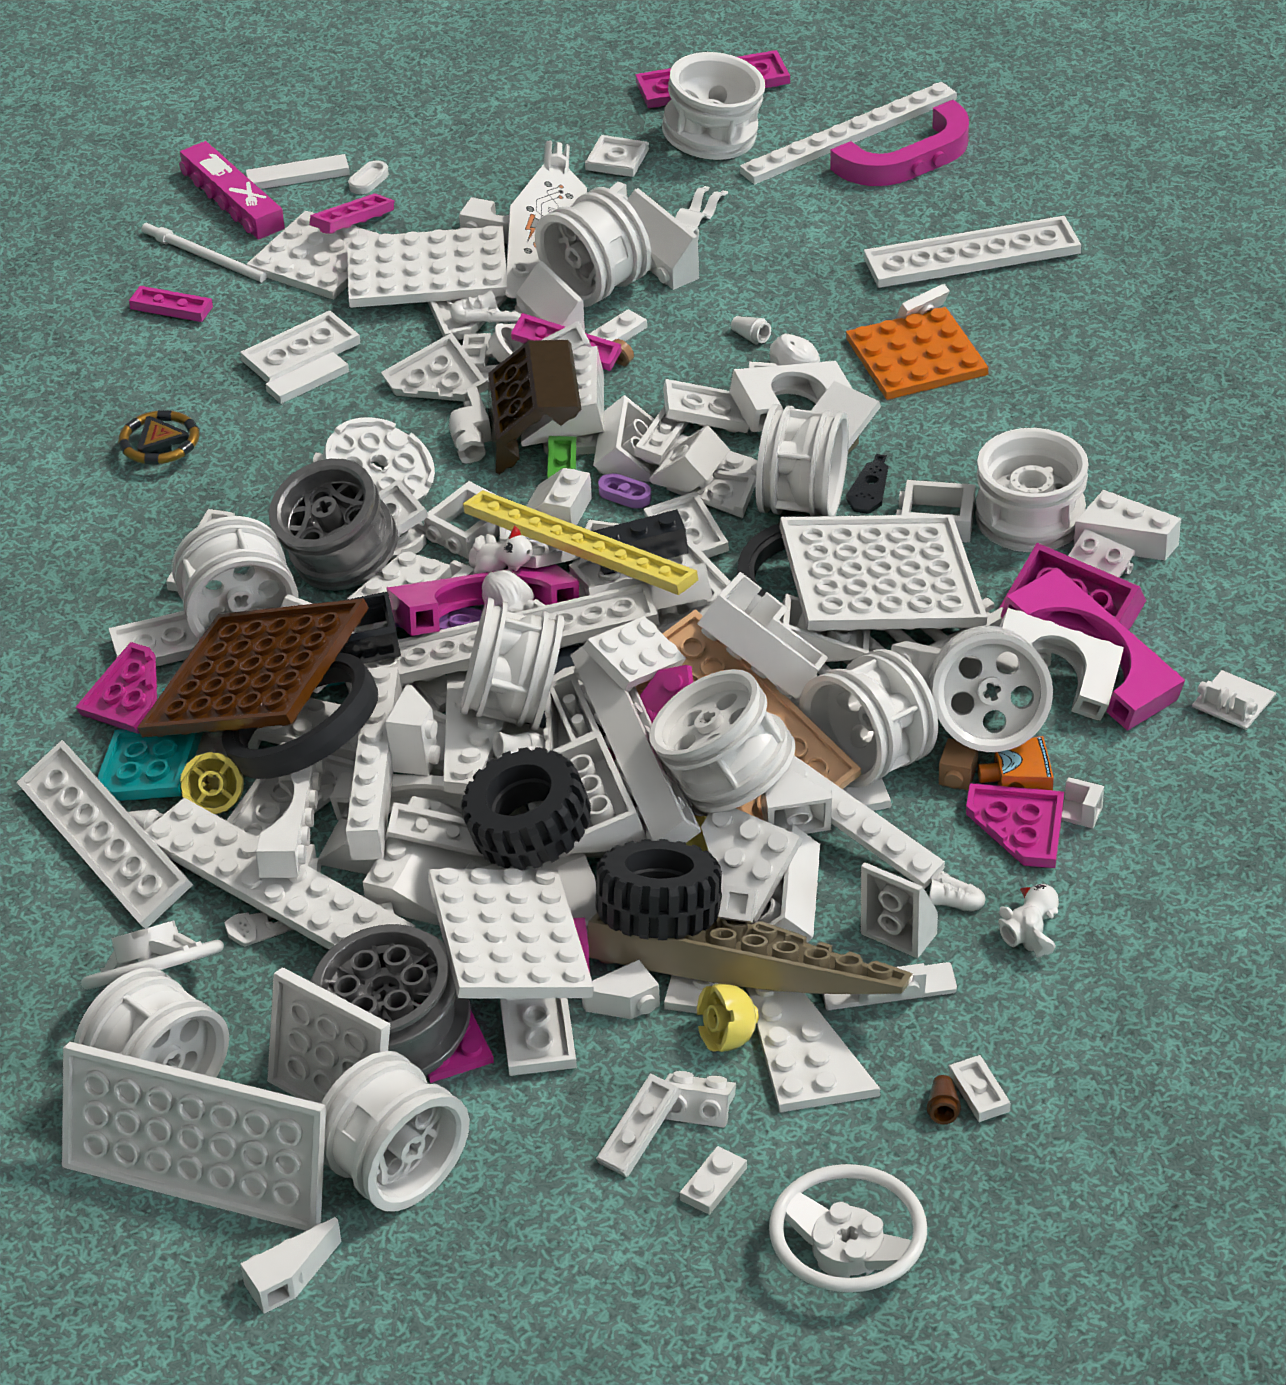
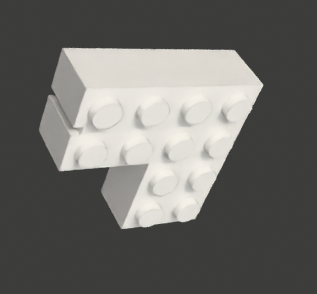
(761, 637)

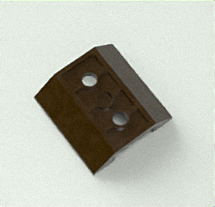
(524, 388)

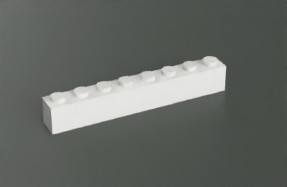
(627, 732)
(373, 773)

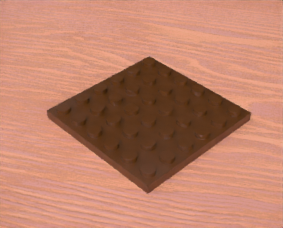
(253, 669)

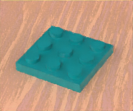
(146, 766)

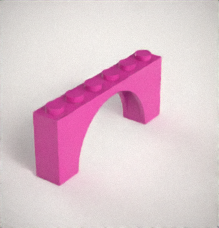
(422, 604)
(1148, 680)

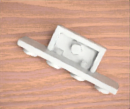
(926, 982)

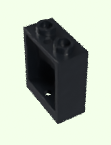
(379, 642)

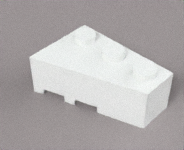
(1132, 524)
(567, 714)

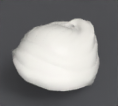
(792, 350)
(508, 588)

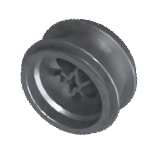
(386, 974)

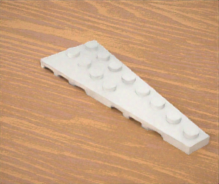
(466, 738)

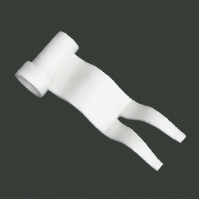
(692, 216)

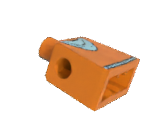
(1020, 767)

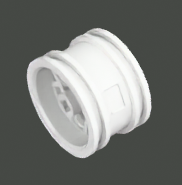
(594, 244)
(392, 1130)

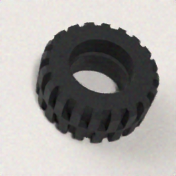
(534, 835)
(658, 889)

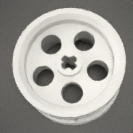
(713, 105)
(802, 461)
(213, 554)
(986, 645)
(512, 665)
(874, 712)
(722, 741)
(156, 1021)

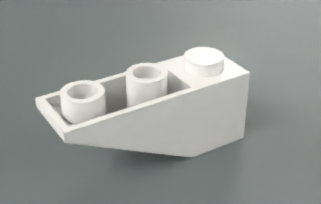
(288, 1267)

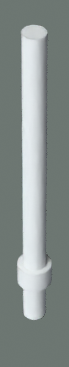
(166, 236)

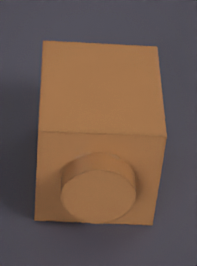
(957, 765)

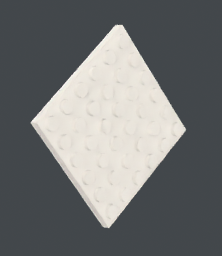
(882, 572)

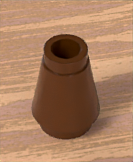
(943, 1101)

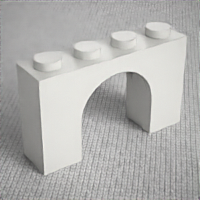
(757, 387)
(1092, 658)

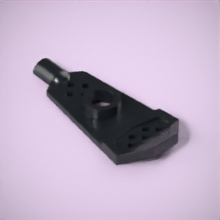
(865, 496)

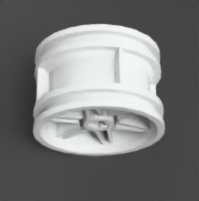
(1030, 488)

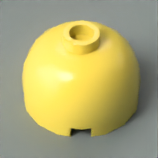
(212, 782)
(727, 1017)

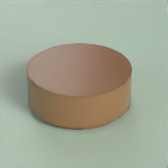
(626, 354)

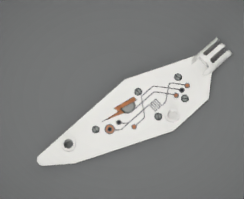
(548, 189)

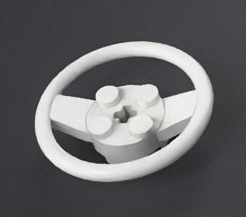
(150, 948)
(846, 1237)

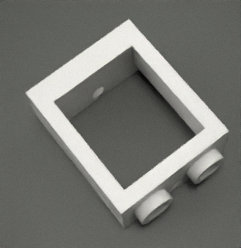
(941, 495)
(442, 532)

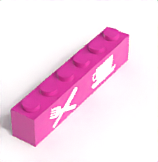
(231, 190)

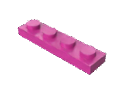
(351, 213)
(534, 328)

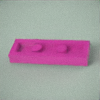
(171, 303)

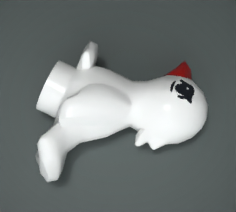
(495, 556)
(1026, 922)

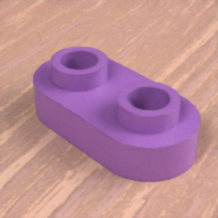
(624, 490)

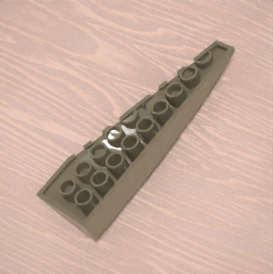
(750, 958)

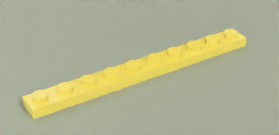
(582, 542)

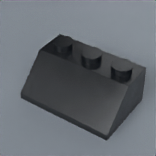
(656, 534)

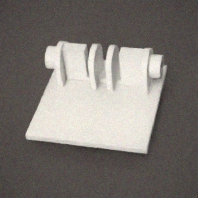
(1103, 553)
(1232, 699)

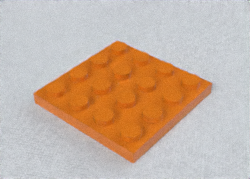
(916, 353)

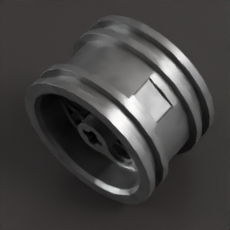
(333, 524)

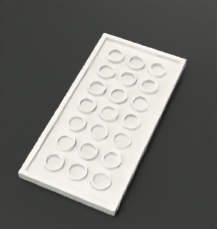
(193, 1136)

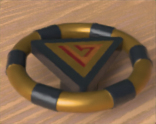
(158, 437)

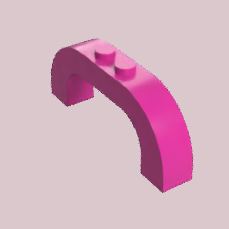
(908, 162)

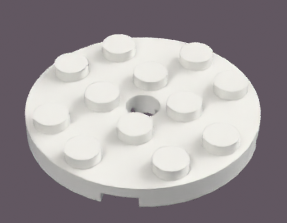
(379, 441)

